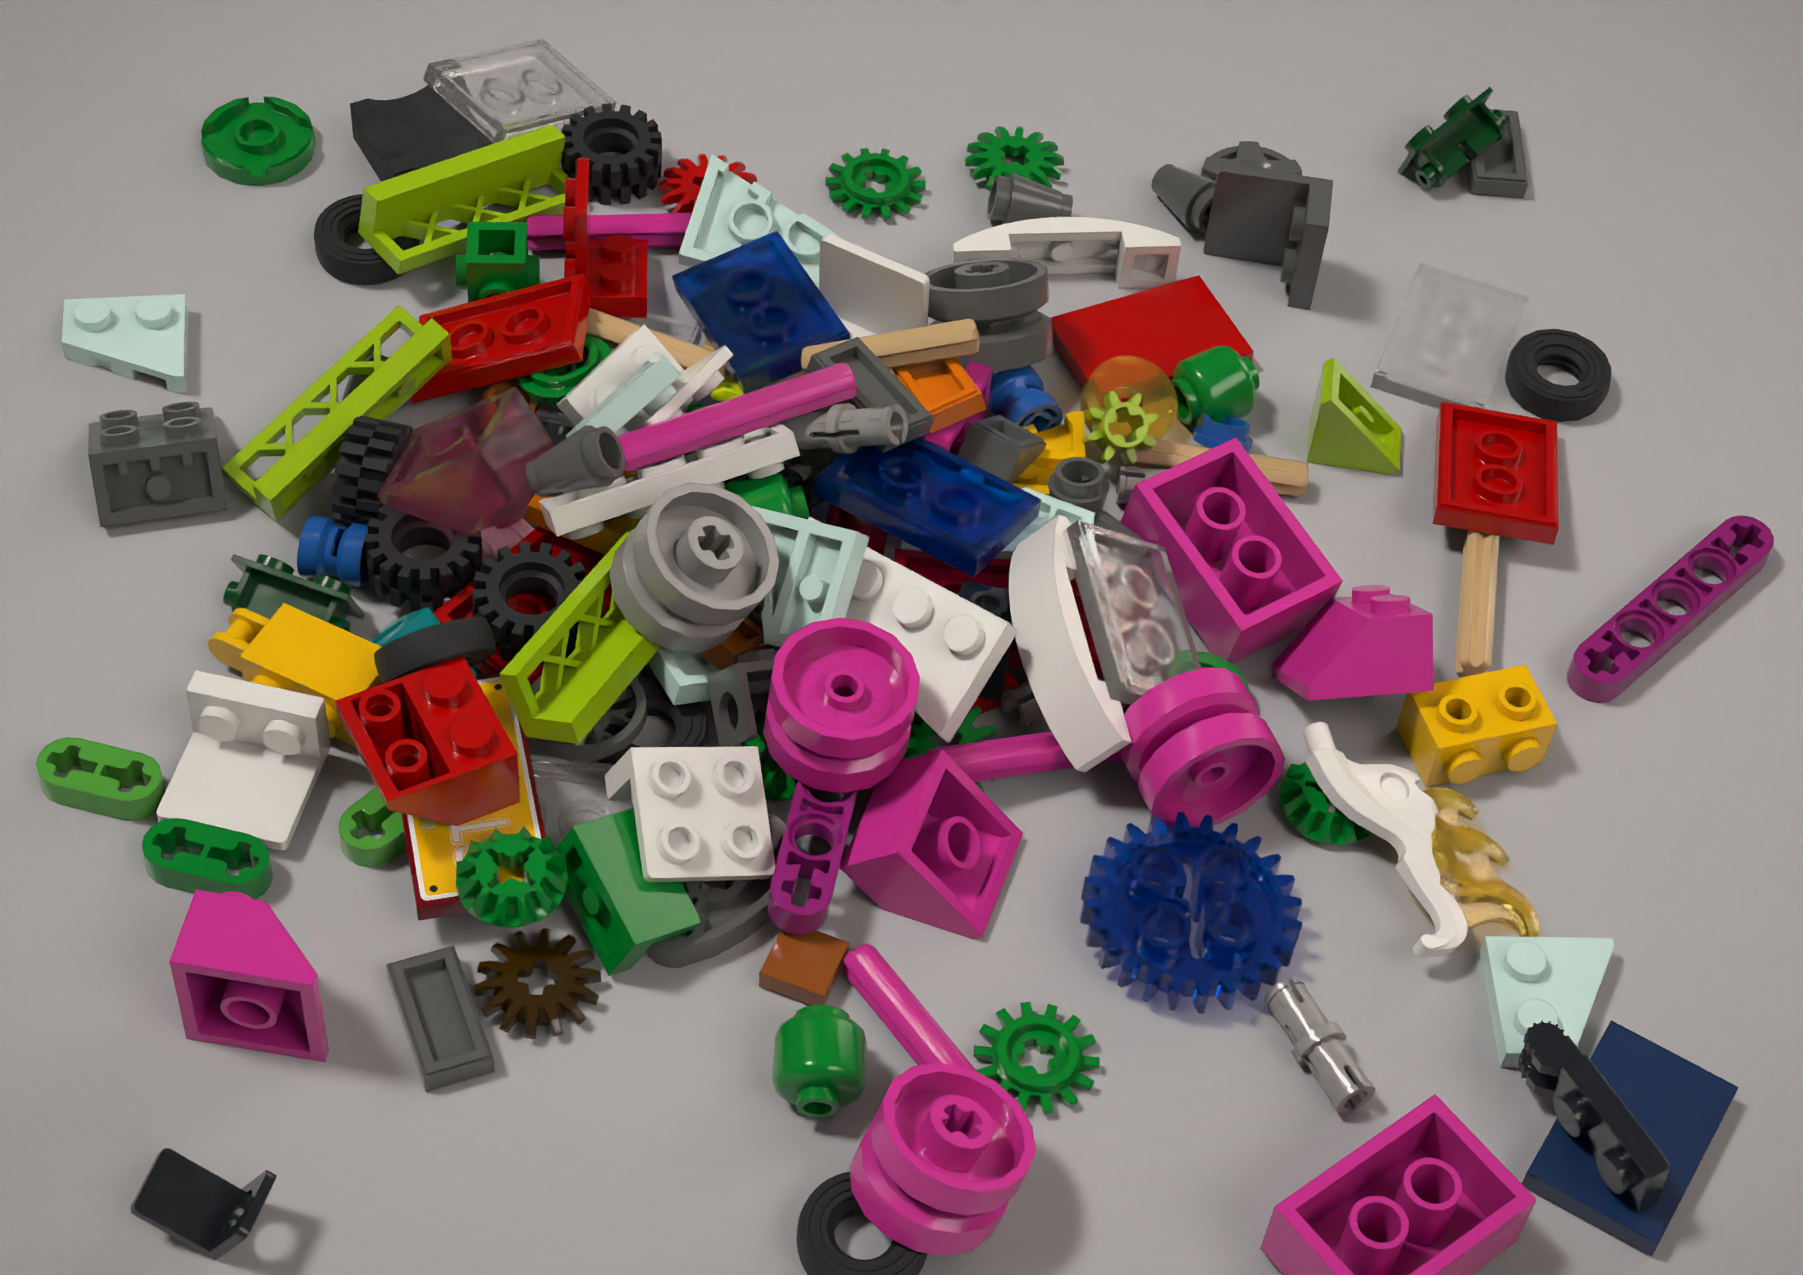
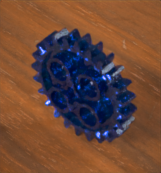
(1249, 908)

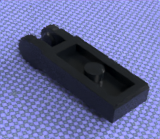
(1592, 1110)

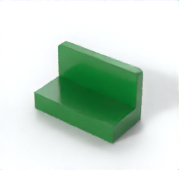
(611, 896)

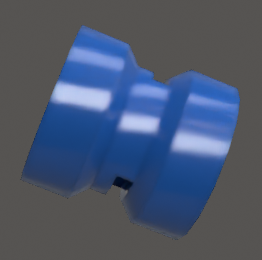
(1021, 399)
(333, 551)

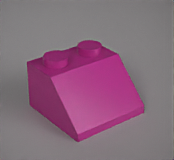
(1361, 648)
(933, 846)
(246, 979)

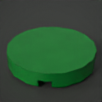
(257, 141)

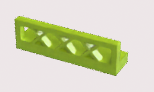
(459, 192)
(377, 397)
(588, 682)

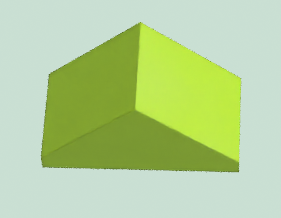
(1351, 426)

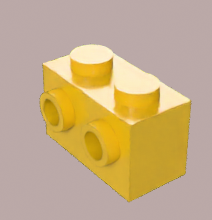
(1476, 726)

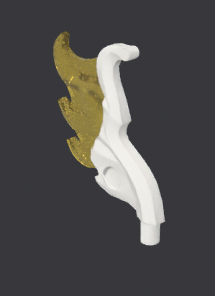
(1436, 850)

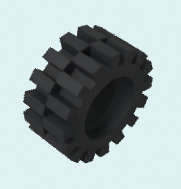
(620, 133)
(364, 467)
(518, 575)
(419, 578)

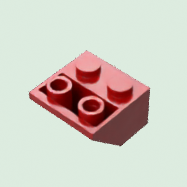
(434, 744)

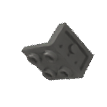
(1272, 222)
(155, 464)

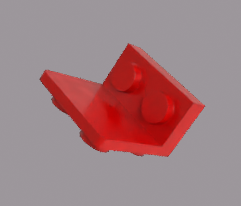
(612, 265)

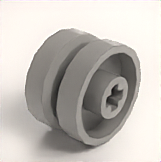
(694, 567)

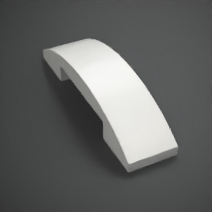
(1081, 245)
(1057, 651)

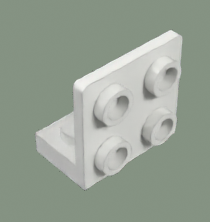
(871, 290)
(626, 362)
(248, 758)
(696, 812)

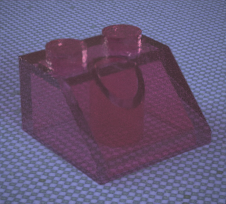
(469, 466)

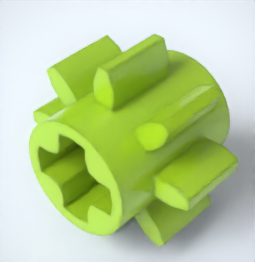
(1117, 444)

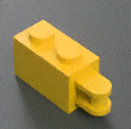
(299, 656)

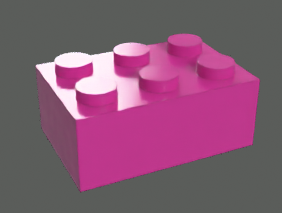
(1233, 550)
(1403, 1204)

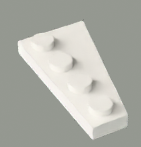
(754, 453)
(947, 635)

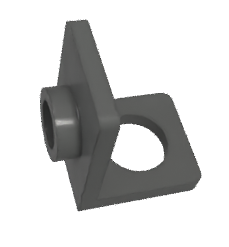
(734, 681)

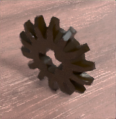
(555, 1001)

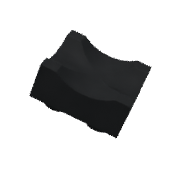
(411, 132)

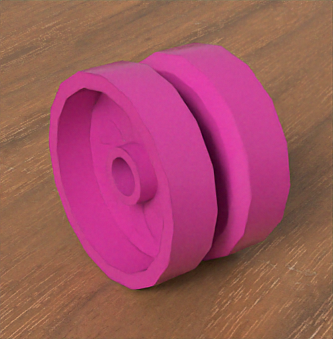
(841, 705)
(1200, 747)
(942, 1159)

